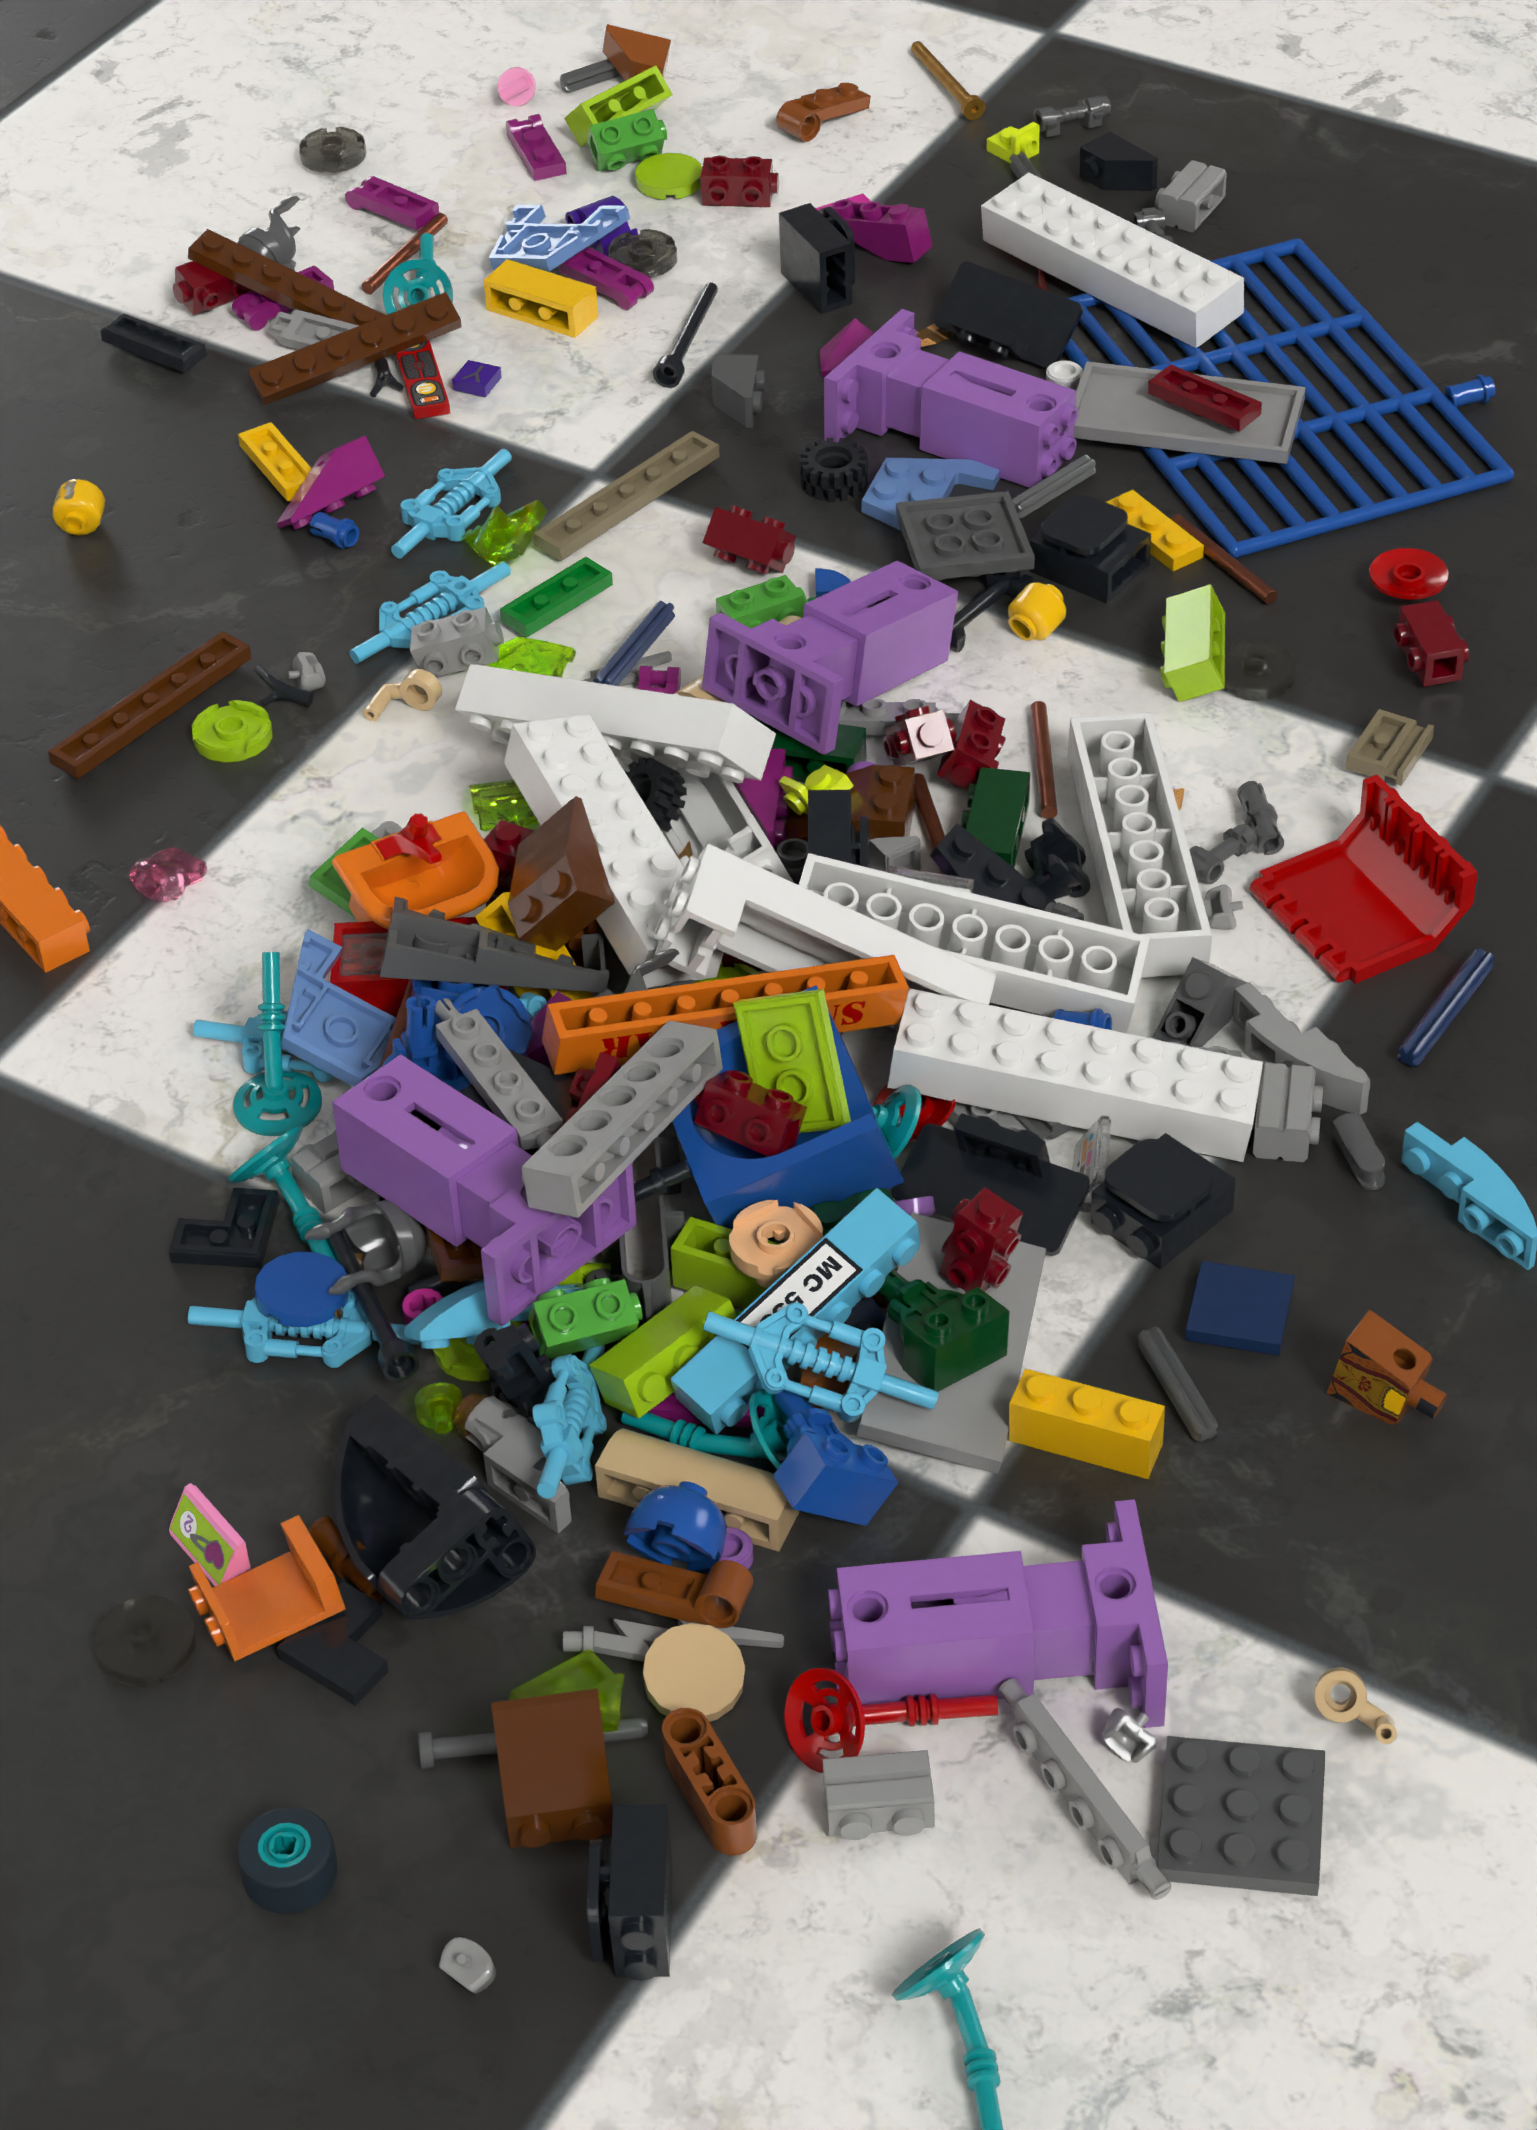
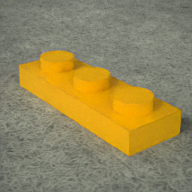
(275, 458)
(1168, 540)

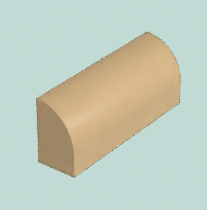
(744, 1494)

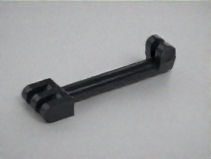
(999, 585)

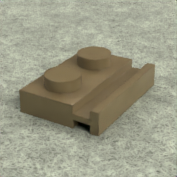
(1389, 747)

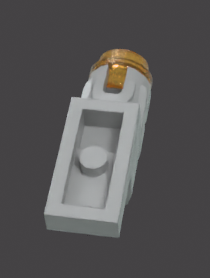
(512, 1456)

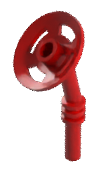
(840, 1716)

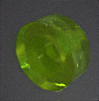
(437, 1406)

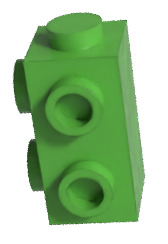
(626, 140)
(763, 602)
(584, 1318)

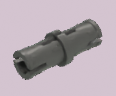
(1260, 817)

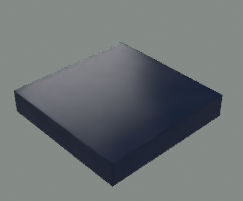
(1240, 1308)

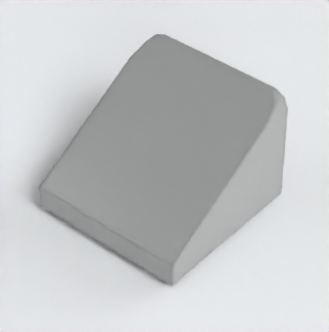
(896, 852)

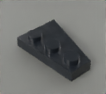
(967, 857)

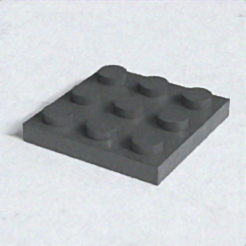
(965, 535)
(1242, 1815)

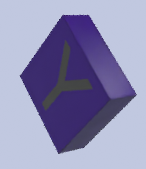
(476, 378)

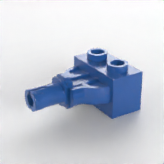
(422, 1045)
(826, 1469)

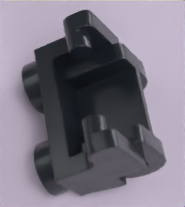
(1057, 862)
(515, 1365)

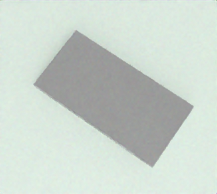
(1119, 410)
(972, 1414)

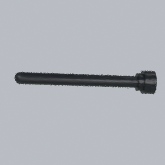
(670, 368)
(395, 1355)

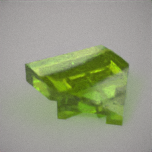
(504, 535)
(534, 656)
(500, 802)
(577, 1674)

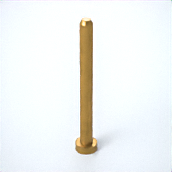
(971, 105)

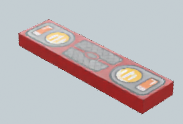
(423, 381)

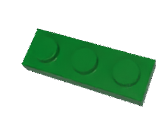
(556, 596)

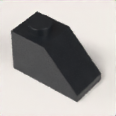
(1117, 164)

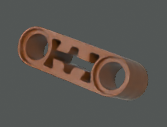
(710, 1807)

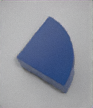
(828, 580)

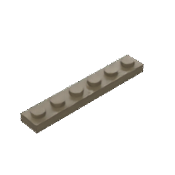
(626, 495)

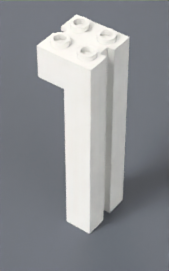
(720, 817)
(787, 927)

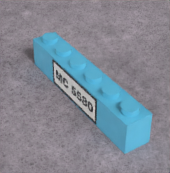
(826, 1280)

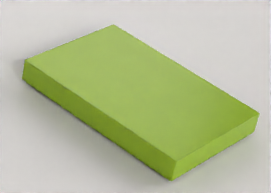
(794, 1050)

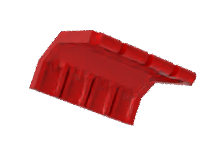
(1374, 892)

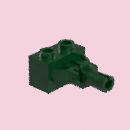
(944, 1330)

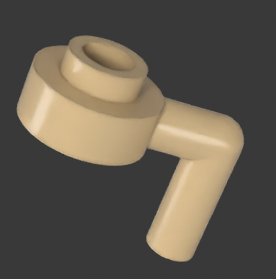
(418, 689)
(1355, 1706)

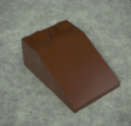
(878, 792)
(558, 880)
(553, 1768)

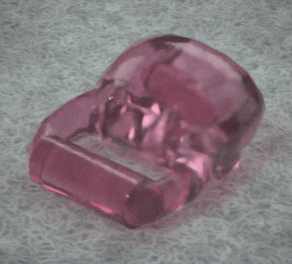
(163, 876)

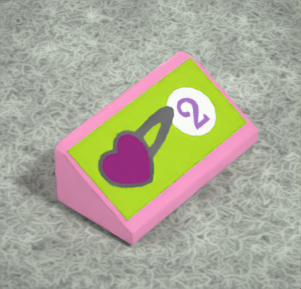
(208, 1537)

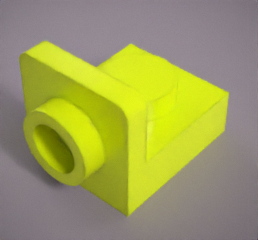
(1014, 141)
(821, 779)

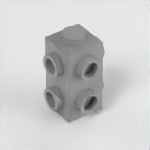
(456, 642)

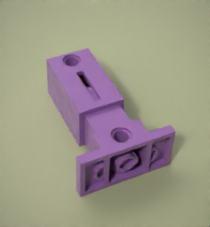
(952, 405)
(843, 648)
(463, 1180)
(988, 1619)

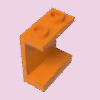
(270, 1598)

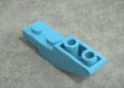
(1486, 1195)
(461, 1316)

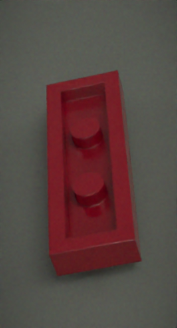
(1204, 398)

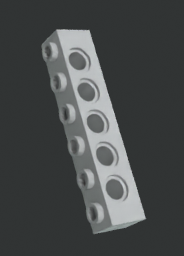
(621, 1119)

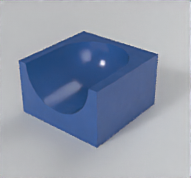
(817, 1170)

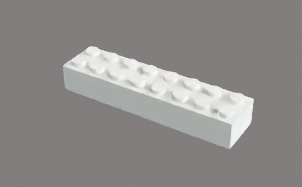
(1113, 259)
(634, 722)
(570, 759)
(1138, 839)
(1037, 955)
(1075, 1074)

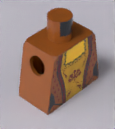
(1384, 1373)

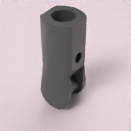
(1360, 1150)

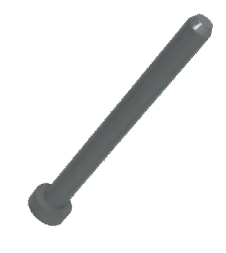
(486, 1743)

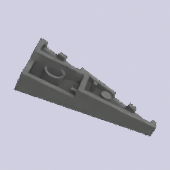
(462, 953)

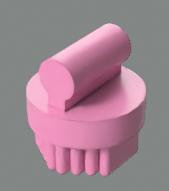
(516, 86)

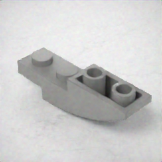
(1277, 1040)

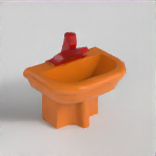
(427, 863)

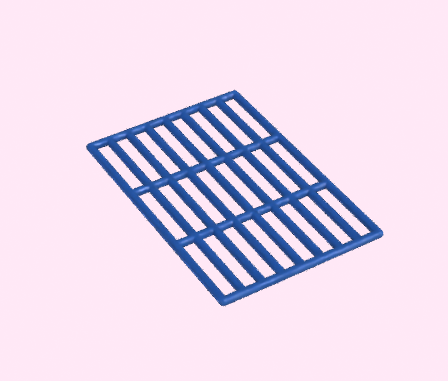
(1328, 419)

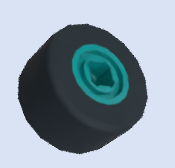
(287, 1860)

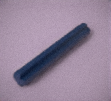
(636, 644)
(1445, 1007)

